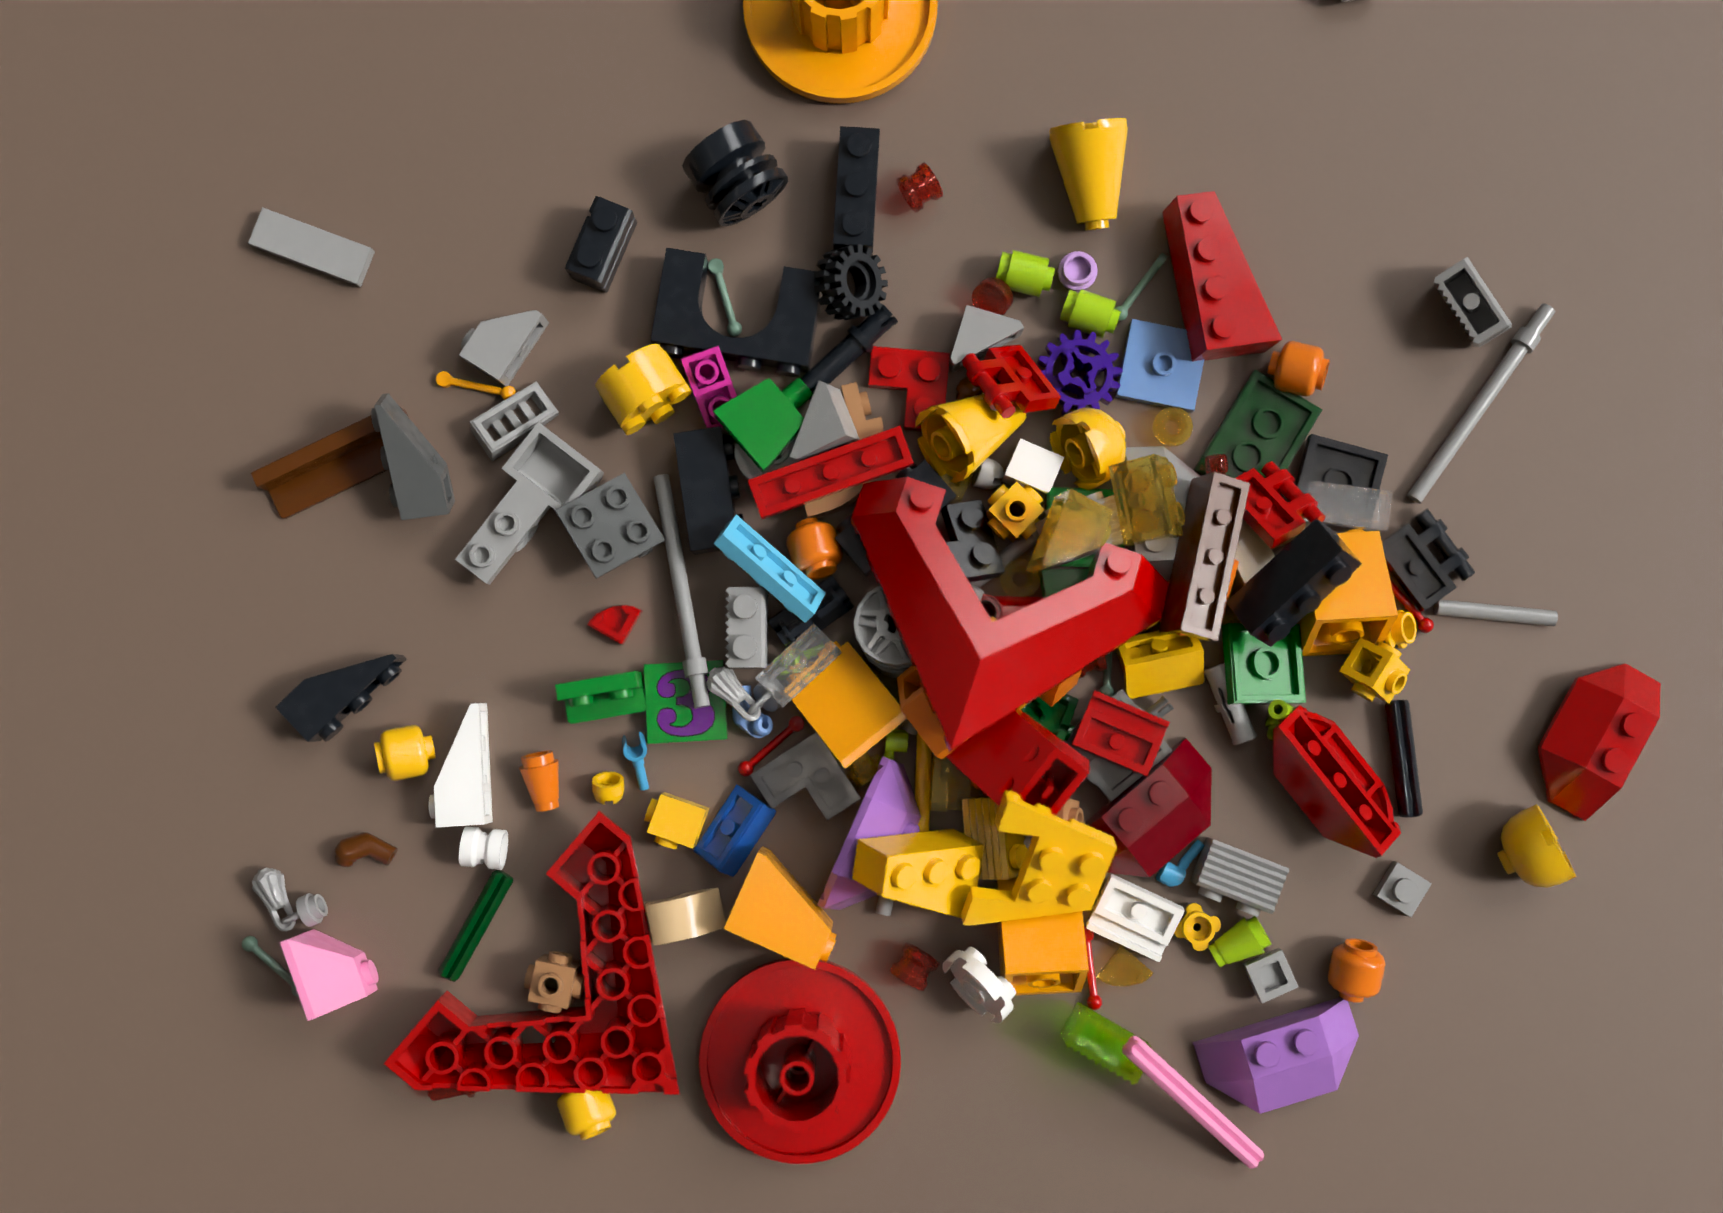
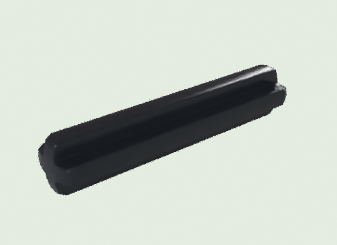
(1404, 758)

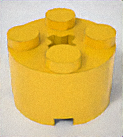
(643, 388)

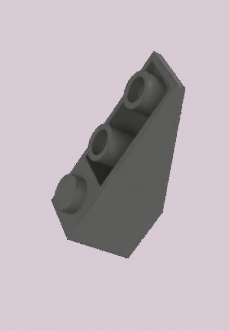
(416, 469)

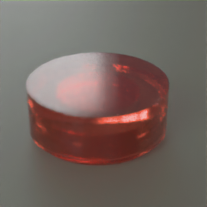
(993, 296)

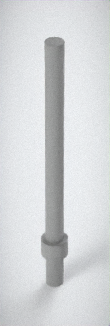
(1523, 342)
(695, 665)

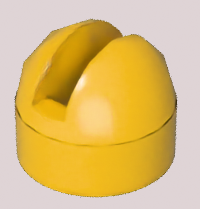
(608, 787)

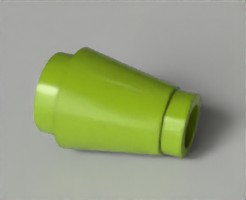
(1240, 942)

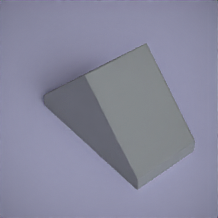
(980, 332)
(825, 424)

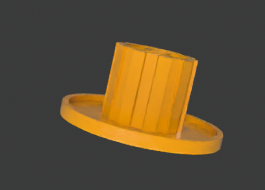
(840, 46)

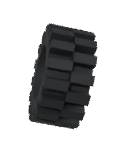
(866, 279)

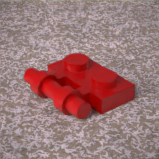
(1019, 380)
(1269, 512)

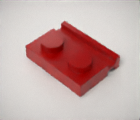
(1120, 733)

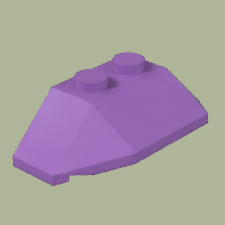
(885, 811)
(1281, 1056)

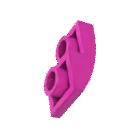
(709, 382)

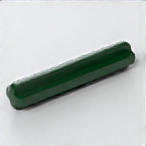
(475, 925)

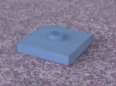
(1159, 367)

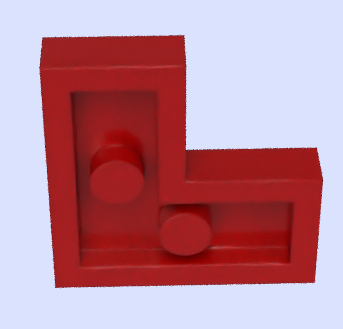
(915, 371)

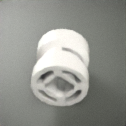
(479, 848)

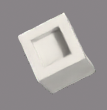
(1033, 466)

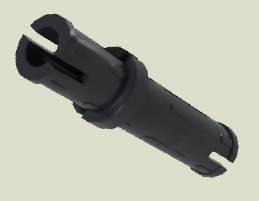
(850, 348)

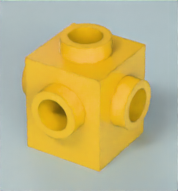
(1006, 524)
(1375, 670)

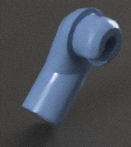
(758, 728)

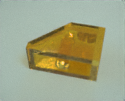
(1070, 530)

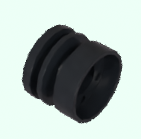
(735, 172)

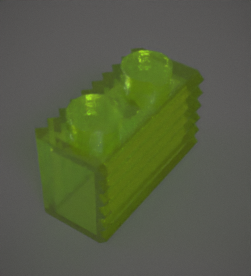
(1100, 1041)

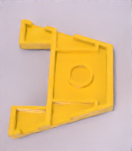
(1058, 871)

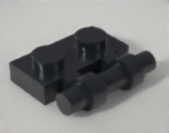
(1415, 565)

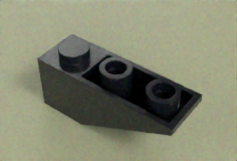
(326, 699)

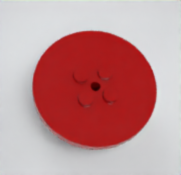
(800, 1061)

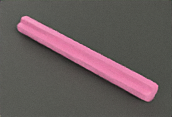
(1192, 1101)

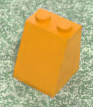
(1356, 608)
(849, 706)
(781, 913)
(1043, 951)

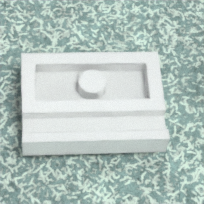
(1134, 917)

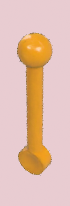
(445, 380)

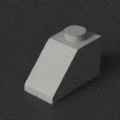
(503, 344)

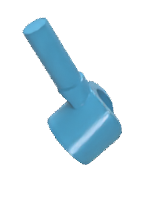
(637, 755)
(1174, 875)

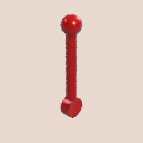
(1424, 624)
(746, 768)
(1094, 1001)

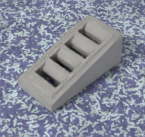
(492, 418)

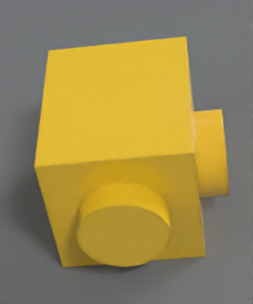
(675, 820)

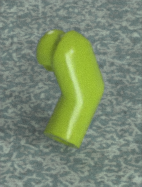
(1278, 711)

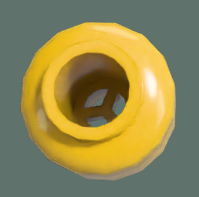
(404, 752)
(586, 1113)

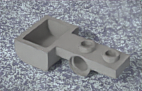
(547, 476)

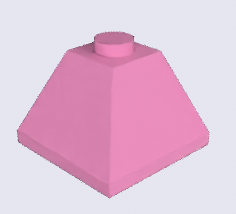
(327, 972)

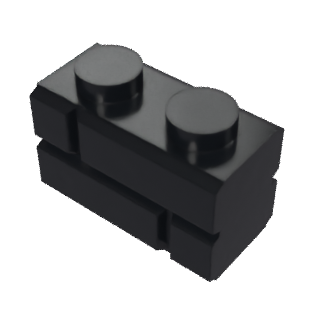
(601, 244)

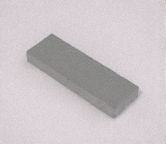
(311, 247)

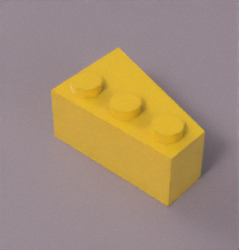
(921, 868)

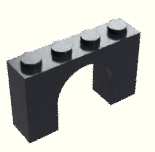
(782, 344)

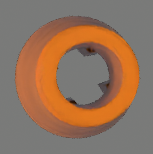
(541, 778)

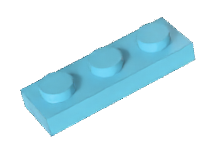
(770, 568)

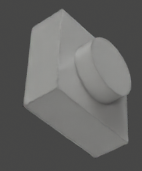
(1402, 889)
(1270, 975)

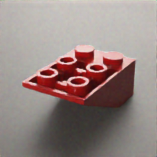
(1022, 759)

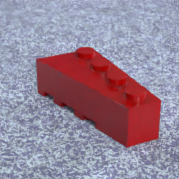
(1214, 282)

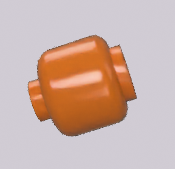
(1299, 368)
(814, 548)
(1356, 970)

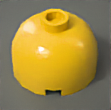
(1089, 445)
(1533, 850)

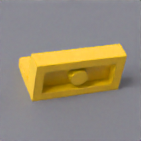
(1160, 663)

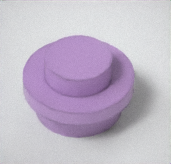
(1077, 271)

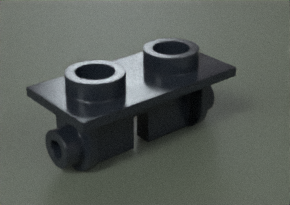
(833, 606)

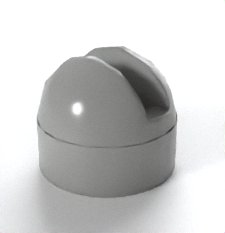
(987, 475)

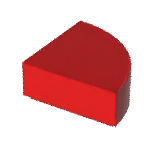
(616, 622)

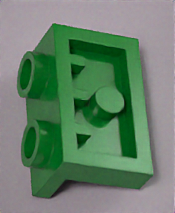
(602, 697)

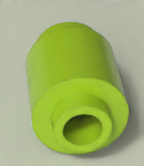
(1025, 272)
(1090, 313)

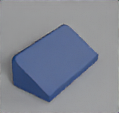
(734, 831)

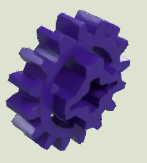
(1093, 366)

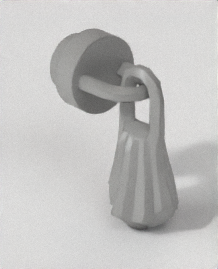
(726, 685)
(271, 889)

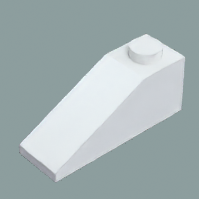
(464, 783)

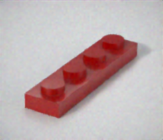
(830, 472)

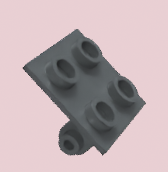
(610, 525)

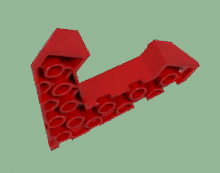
(966, 662)
(606, 1046)

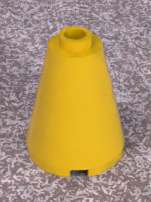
(1091, 167)
(963, 435)

